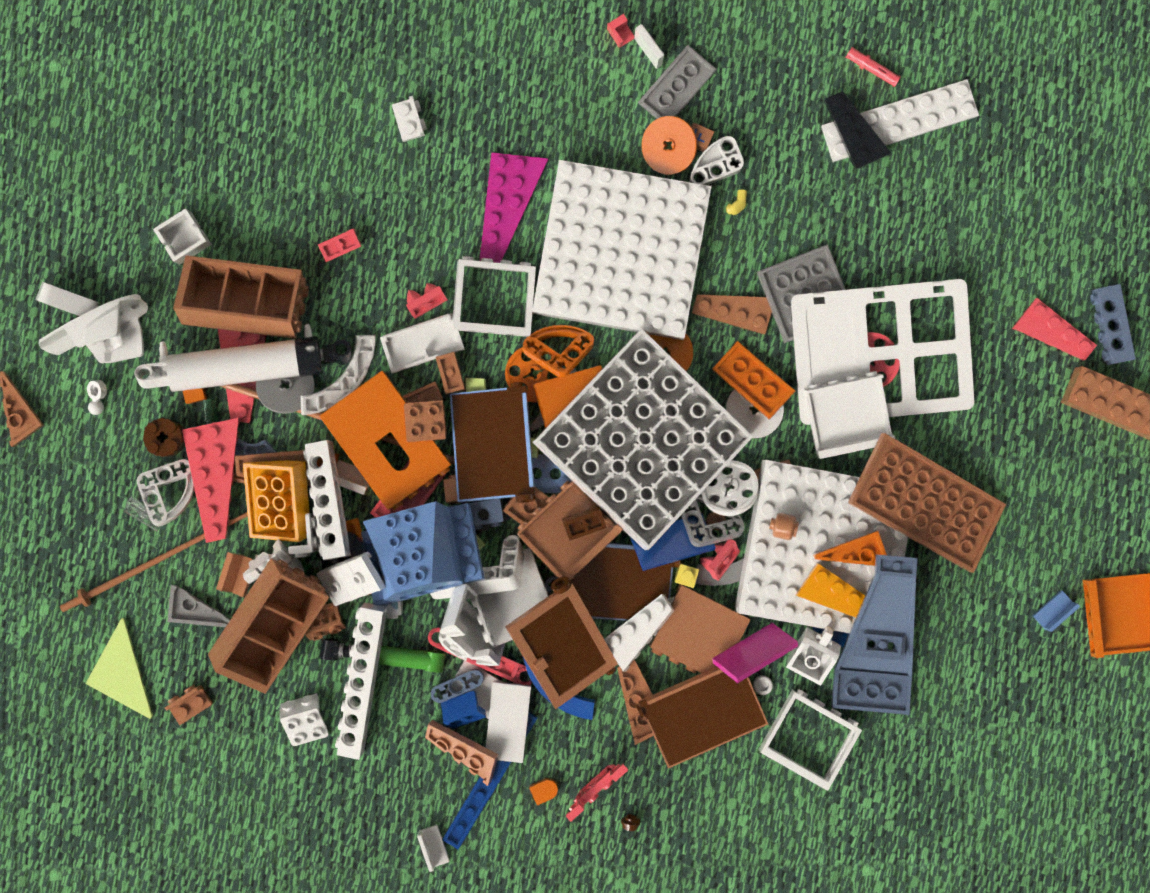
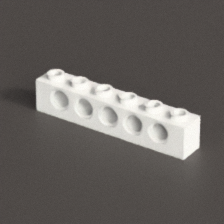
(335, 508)

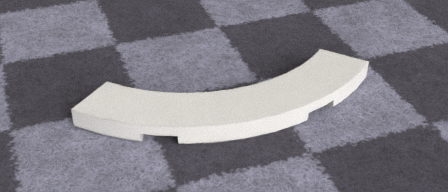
(347, 382)

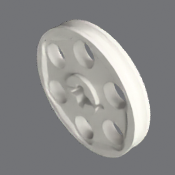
(733, 494)

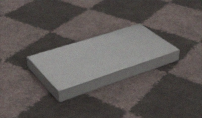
(677, 84)

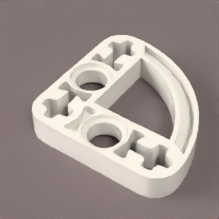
(153, 487)

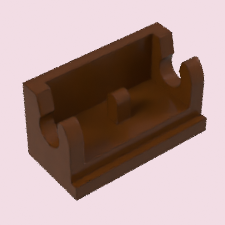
(584, 523)

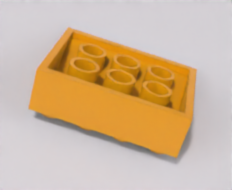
(276, 499)

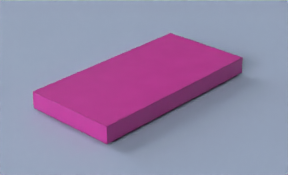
(755, 652)

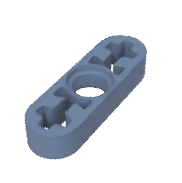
(446, 696)

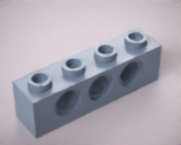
(1118, 316)
(493, 506)

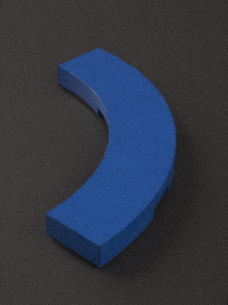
(575, 706)

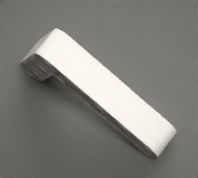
(497, 578)

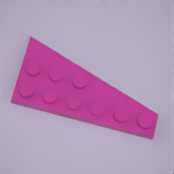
(508, 194)

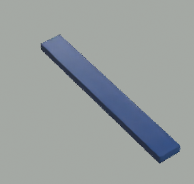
(477, 800)

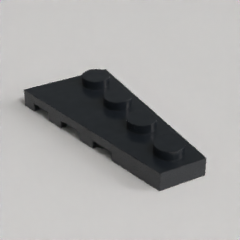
(856, 134)

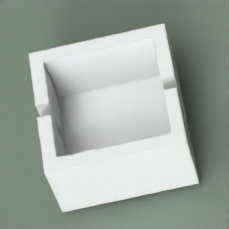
(183, 235)

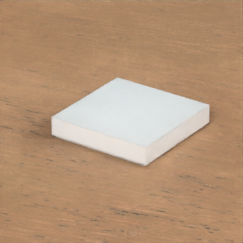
(649, 46)

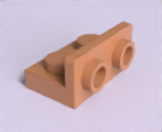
(326, 622)
(190, 704)

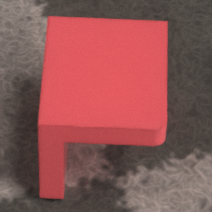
(620, 31)

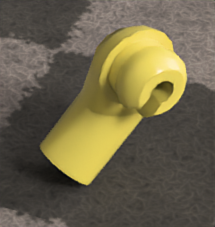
(739, 205)

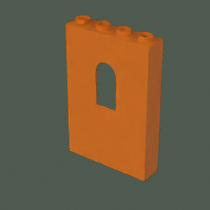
(365, 419)

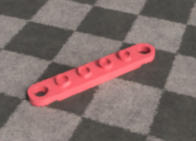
(507, 668)

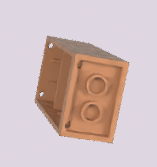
(241, 297)
(268, 625)

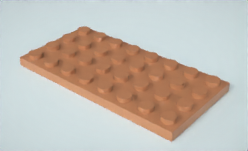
(926, 503)

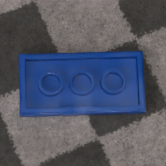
(671, 546)

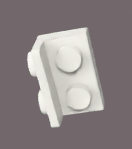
(408, 119)

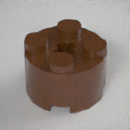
(156, 430)

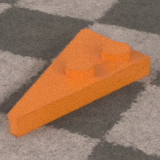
(856, 551)

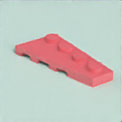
(1049, 327)

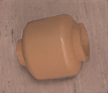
(784, 526)

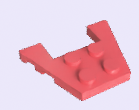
(590, 791)

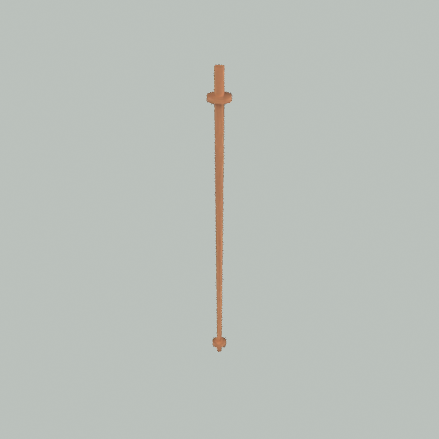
(84, 597)

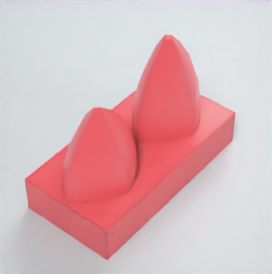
(419, 304)
(725, 556)

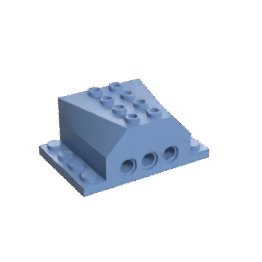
(423, 551)

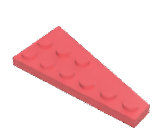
(212, 467)

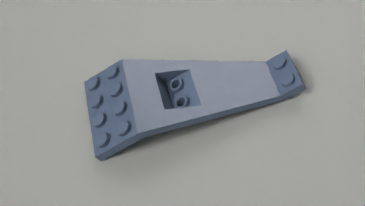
(880, 676)

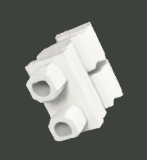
(280, 552)

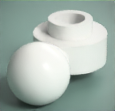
(96, 390)

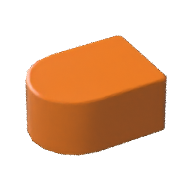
(194, 395)
(544, 790)

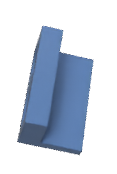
(1055, 611)

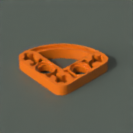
(561, 359)

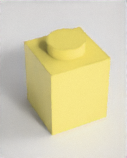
(686, 575)

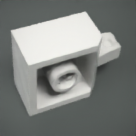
(814, 655)

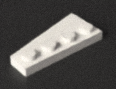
(638, 631)

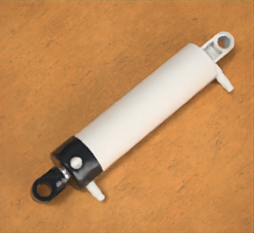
(242, 363)

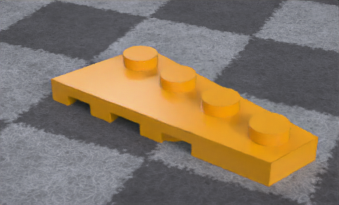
(831, 591)

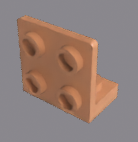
(425, 421)

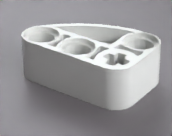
(718, 157)
(65, 300)

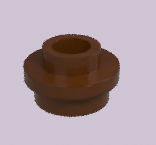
(630, 822)

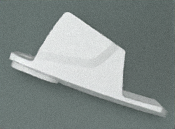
(108, 331)

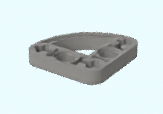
(706, 531)

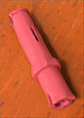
(872, 66)

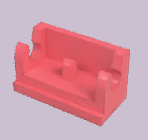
(339, 245)

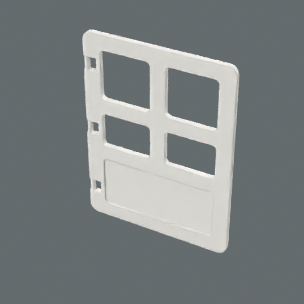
(834, 343)

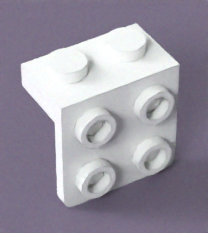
(312, 539)
(303, 720)

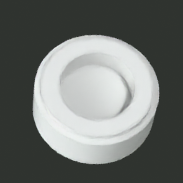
(762, 685)

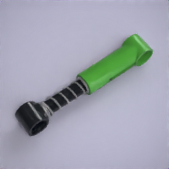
(389, 656)

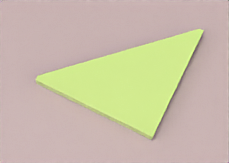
(119, 673)

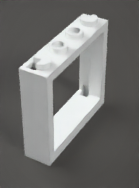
(487, 328)
(841, 756)

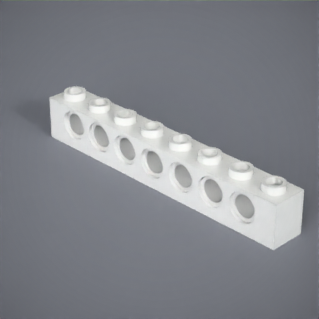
(376, 616)

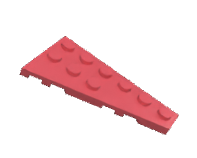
(239, 404)

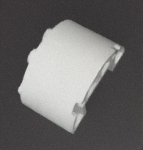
(462, 632)

